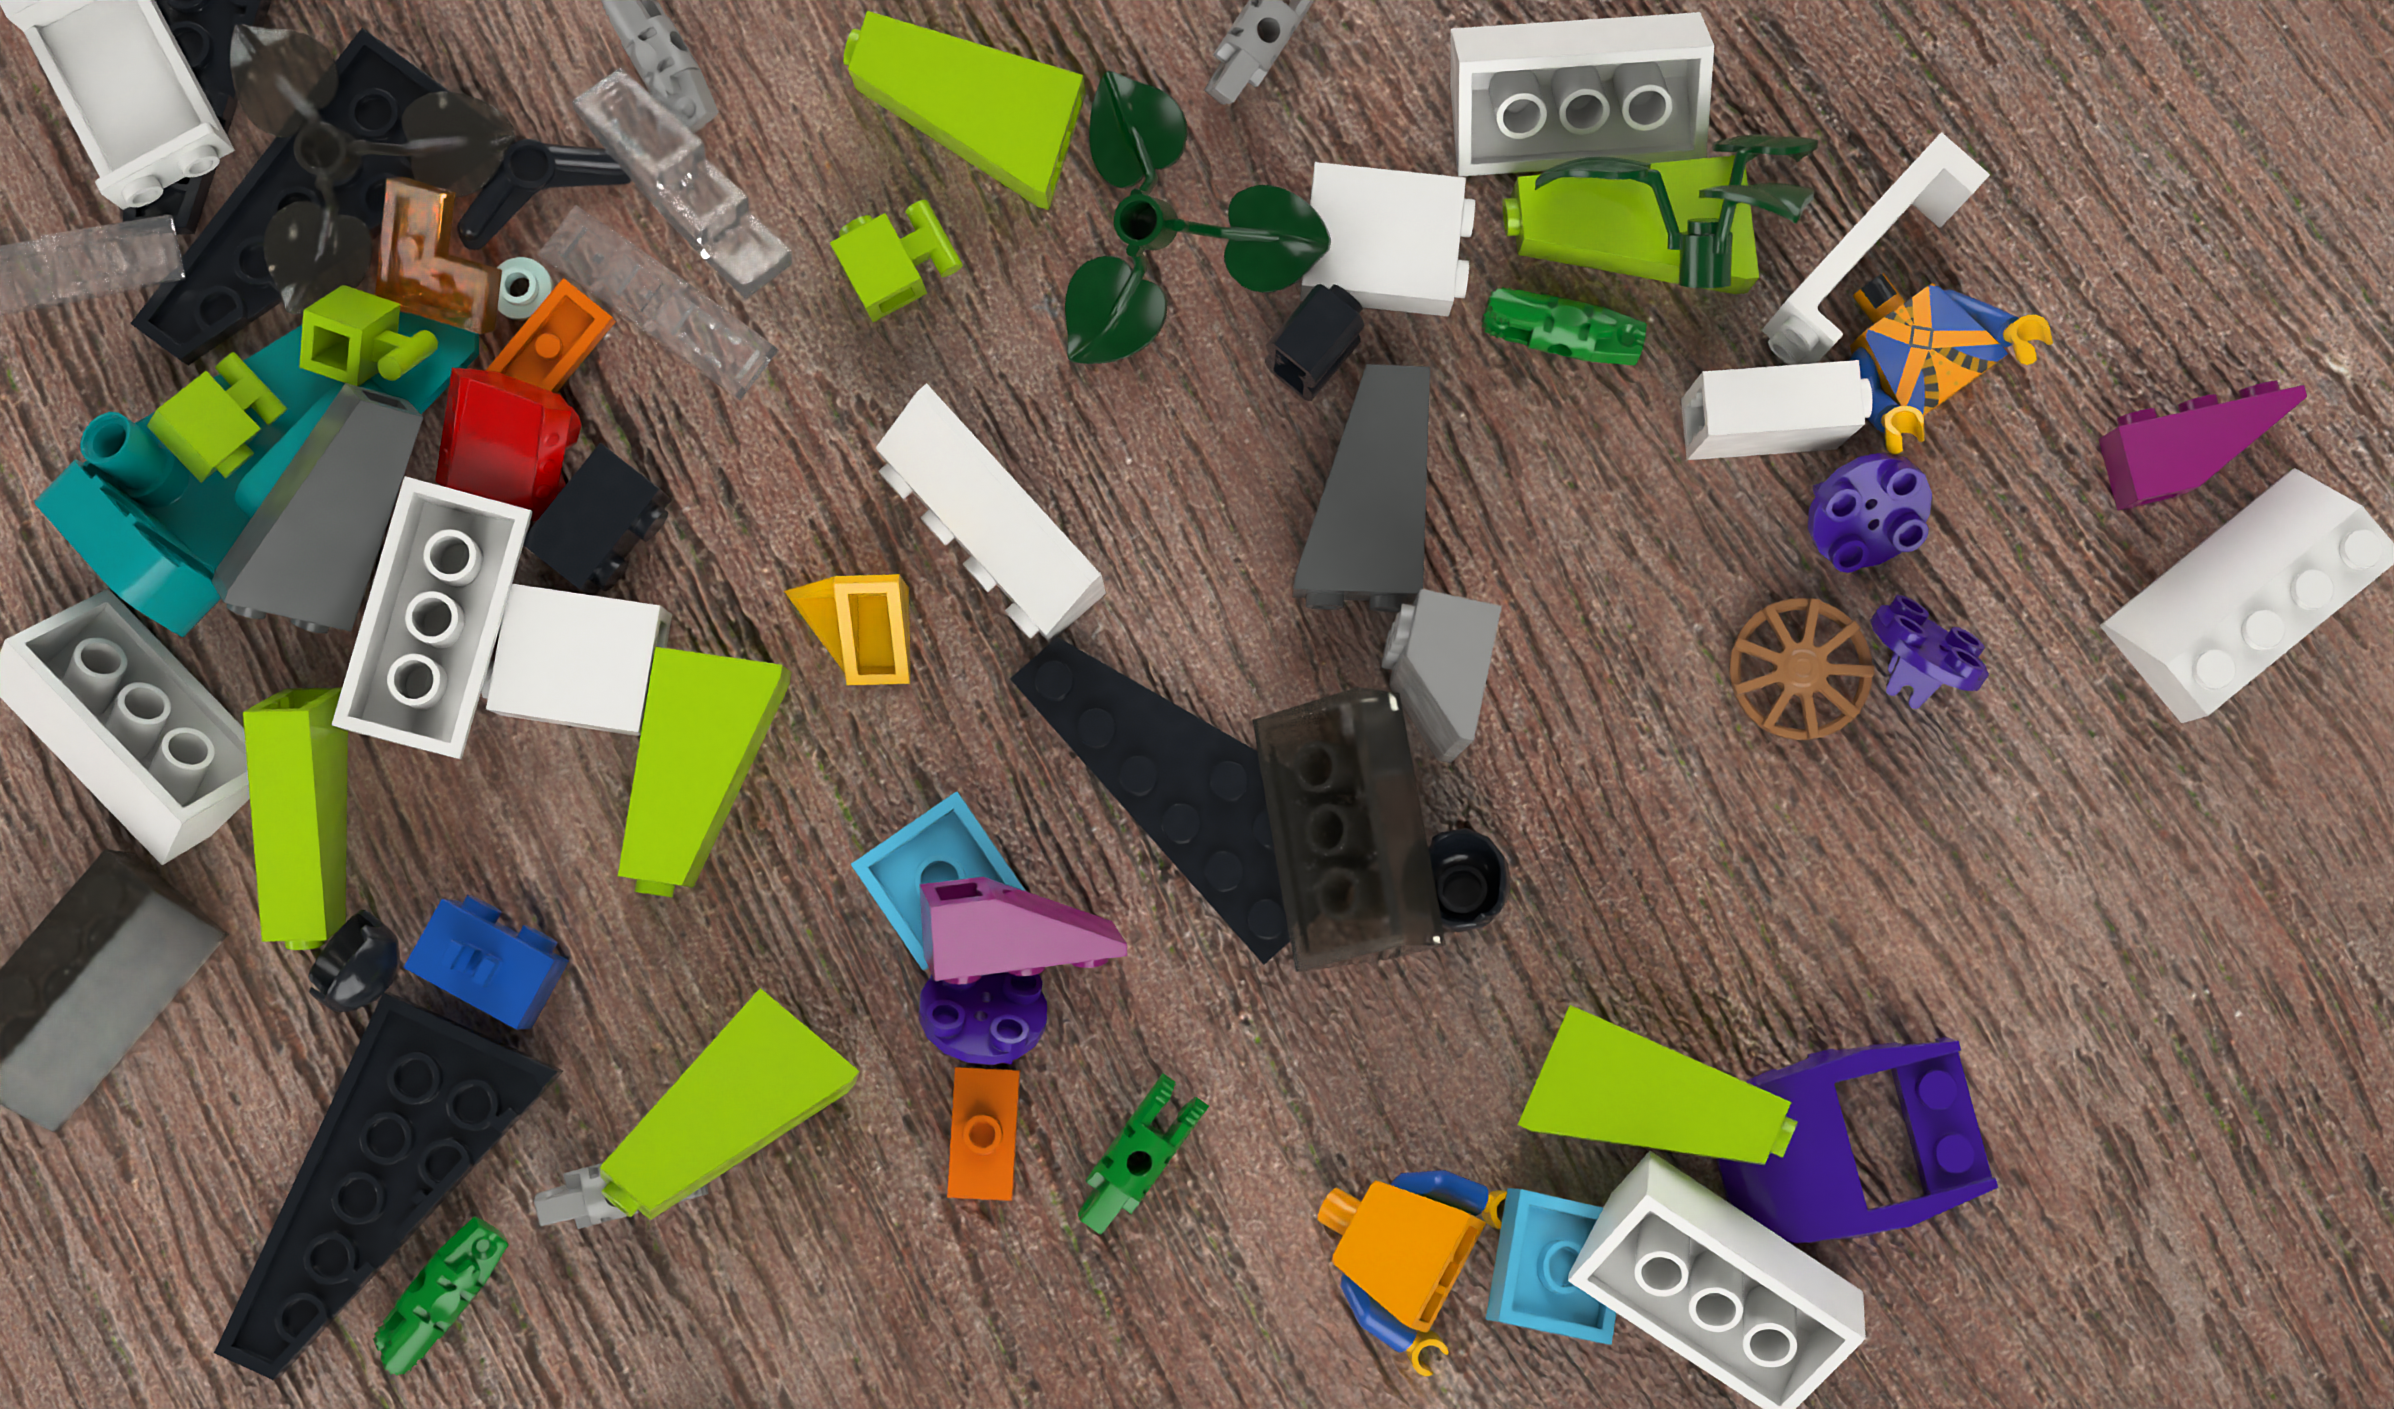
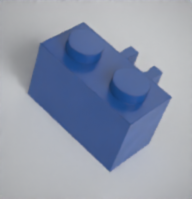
(487, 962)

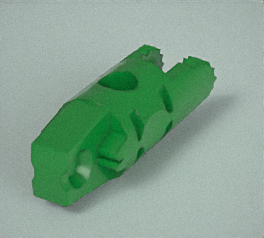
(1564, 327)
(1125, 1185)
(439, 1295)

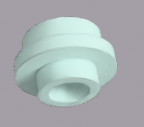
(540, 287)

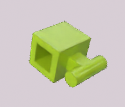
(884, 265)
(356, 336)
(211, 425)

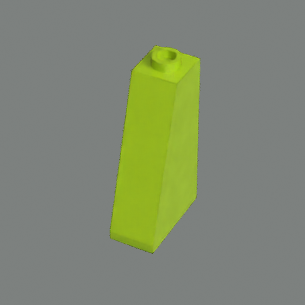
(975, 100)
(1620, 225)
(693, 755)
(298, 814)
(1640, 1094)
(731, 1102)

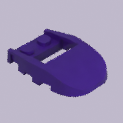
(1816, 1184)

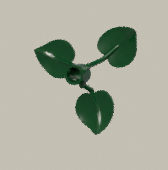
(1708, 241)
(1107, 303)

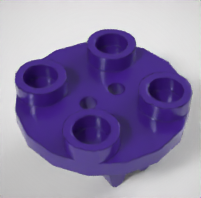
(1897, 504)
(1926, 652)
(1011, 1017)

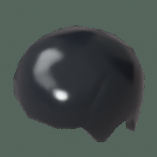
(1468, 879)
(355, 964)

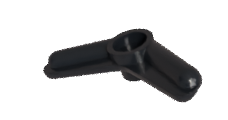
(526, 171)

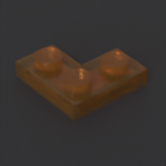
(417, 261)

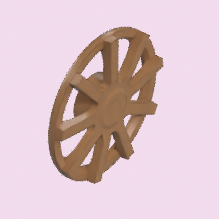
(1802, 668)

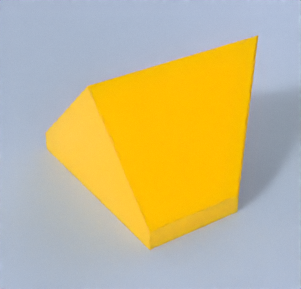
(860, 625)

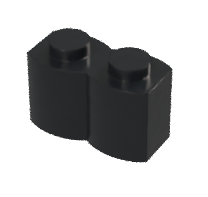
(1315, 340)

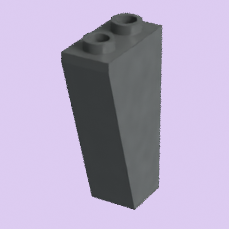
(1374, 502)
(324, 517)

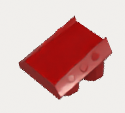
(505, 439)

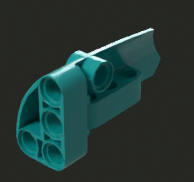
(161, 530)

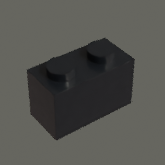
(598, 522)

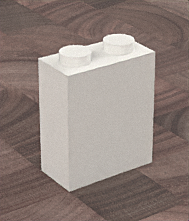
(1392, 237)
(1774, 409)
(575, 659)

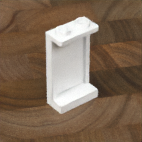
(124, 92)
(1933, 184)

